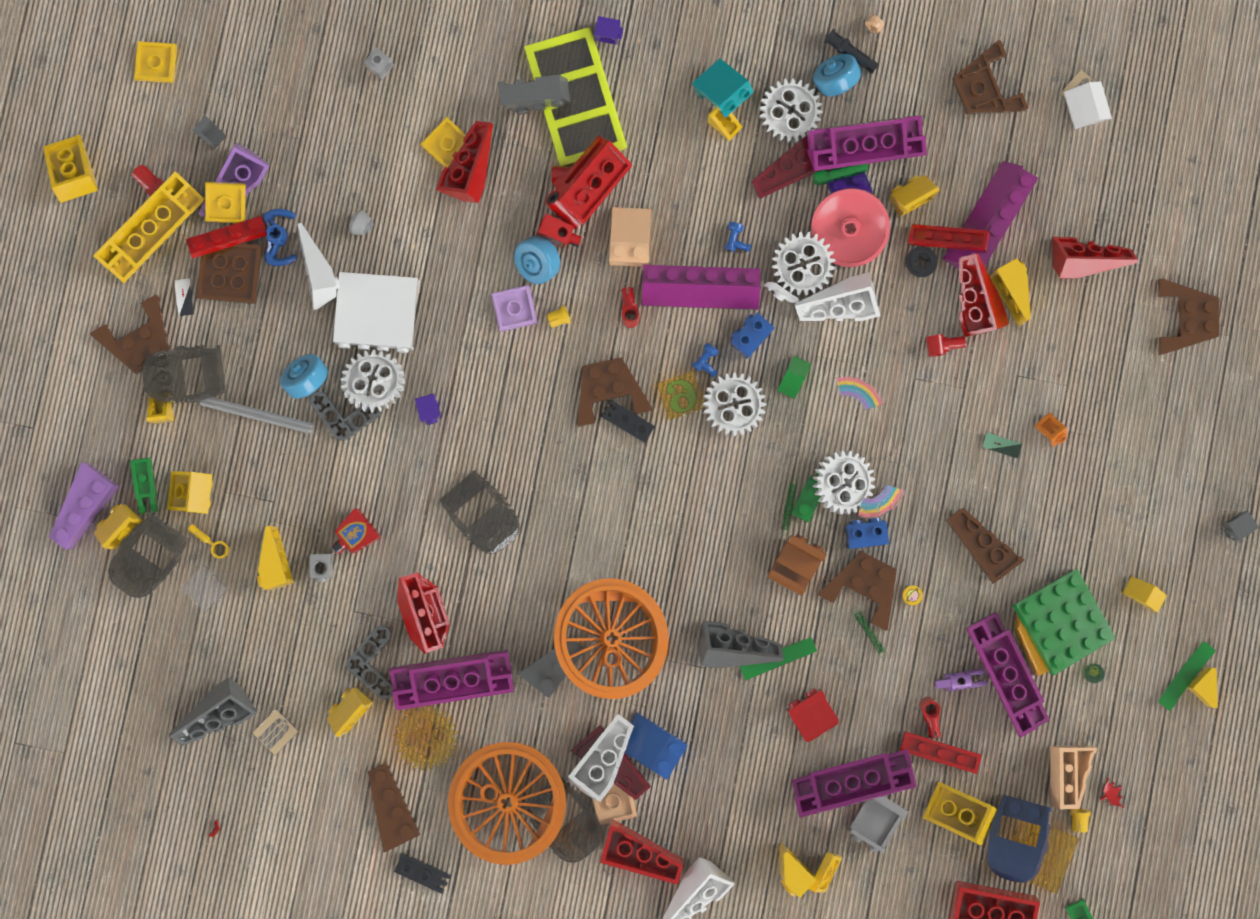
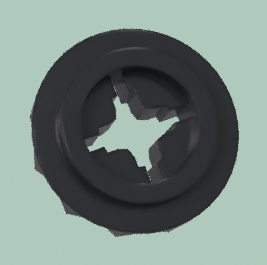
(925, 254)

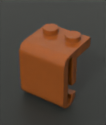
(796, 564)

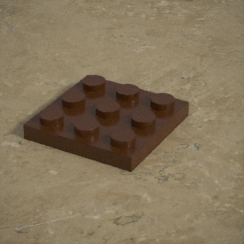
(230, 274)

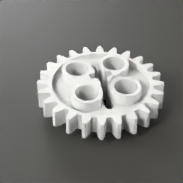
(781, 125)
(797, 246)
(390, 384)
(739, 421)
(835, 467)

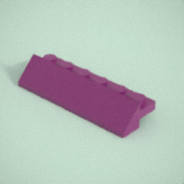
(866, 142)
(996, 208)
(701, 287)
(1008, 674)
(452, 679)
(854, 782)

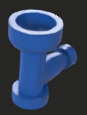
(732, 243)
(701, 362)

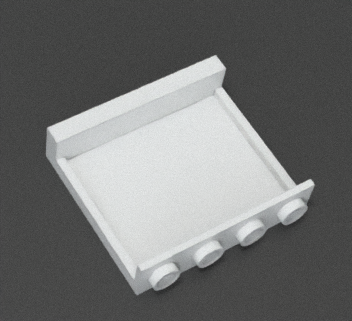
(375, 312)

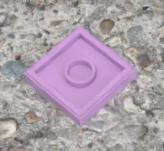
(514, 308)

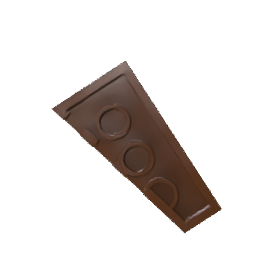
(988, 551)
(392, 812)

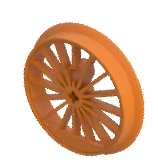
(619, 591)
(549, 825)

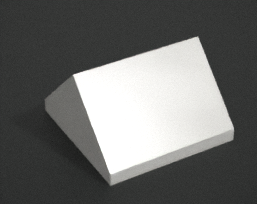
(1087, 104)

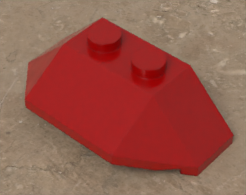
(422, 612)

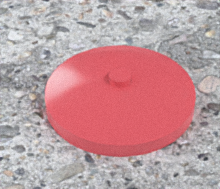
(853, 225)

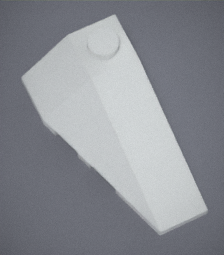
(321, 278)
(845, 300)
(698, 888)

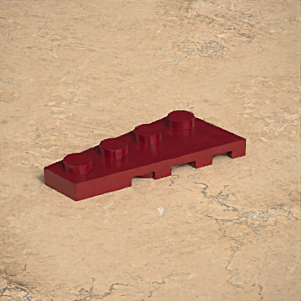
(785, 170)
(628, 776)

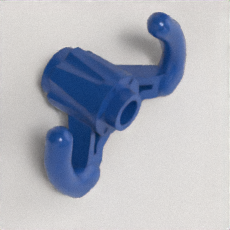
(277, 236)

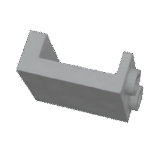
(876, 822)

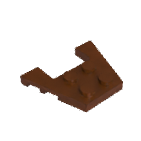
(979, 88)
(1196, 316)
(140, 343)
(605, 382)
(869, 578)

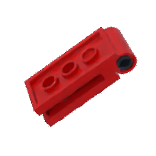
(588, 182)

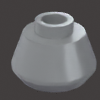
(360, 223)

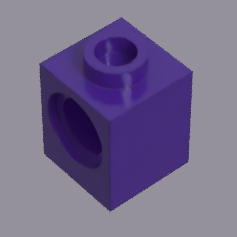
(608, 30)
(428, 409)

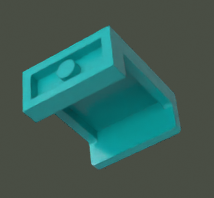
(723, 87)

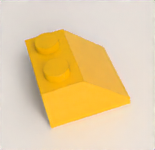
(913, 195)
(189, 492)
(116, 526)

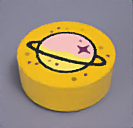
(912, 595)

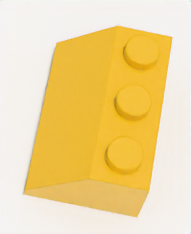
(794, 874)

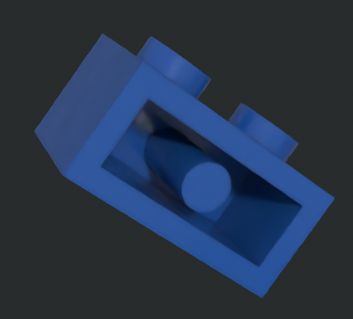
(751, 335)
(866, 534)

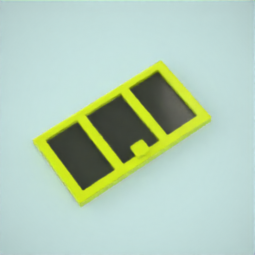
(590, 105)

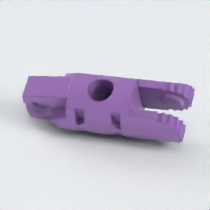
(951, 680)

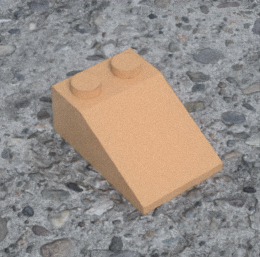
(630, 237)

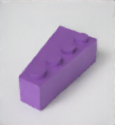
(83, 504)

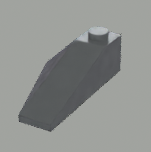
(729, 648)
(219, 708)

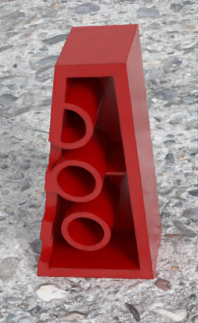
(639, 855)

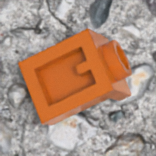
(1052, 429)

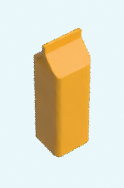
(1033, 658)

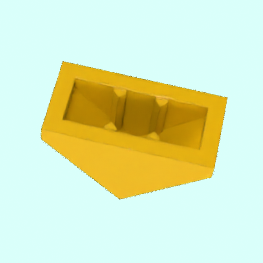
(726, 126)
(159, 412)
(1144, 593)
(1205, 687)

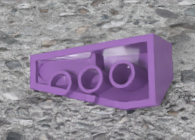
(241, 167)

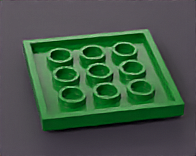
(1064, 622)

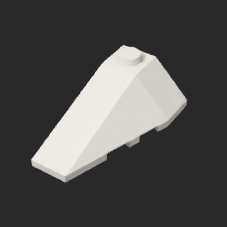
(601, 763)

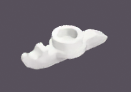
(780, 293)

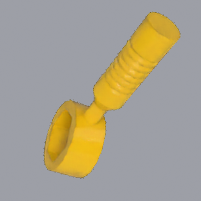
(206, 539)

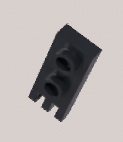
(628, 421)
(421, 872)

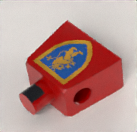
(549, 229)
(355, 533)

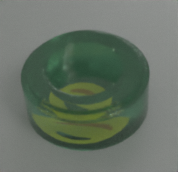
(1093, 673)

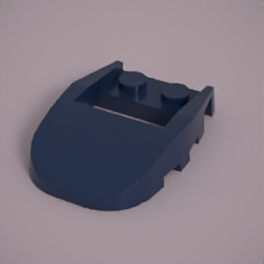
(1013, 859)

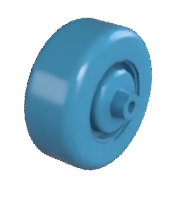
(837, 75)
(537, 259)
(303, 376)

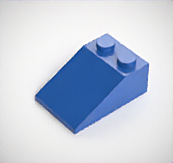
(654, 746)

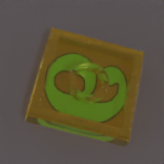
(681, 395)

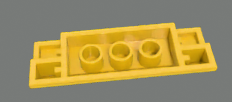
(149, 227)

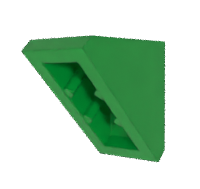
(794, 377)

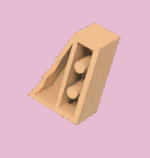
(1068, 774)

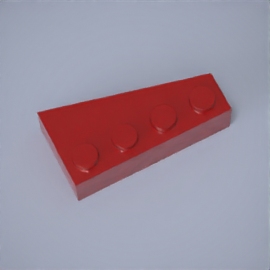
(987, 902)

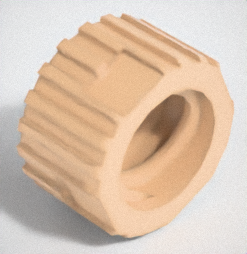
(874, 24)

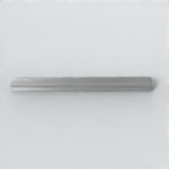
(257, 414)

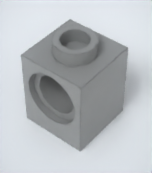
(378, 63)
(315, 559)

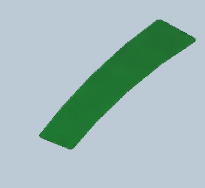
(790, 654)
(1186, 675)

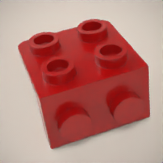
(812, 715)

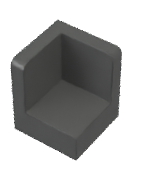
(209, 133)

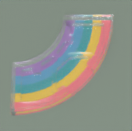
(860, 390)
(882, 503)

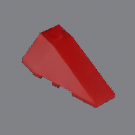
(467, 171)
(1080, 259)
(979, 299)

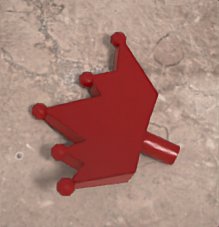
(1111, 794)

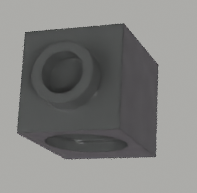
(1240, 526)

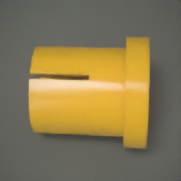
(559, 317)
(1080, 819)

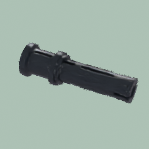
(844, 46)

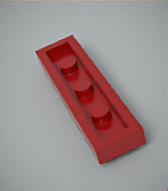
(226, 237)
(949, 237)
(941, 752)

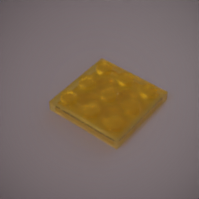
(1057, 857)

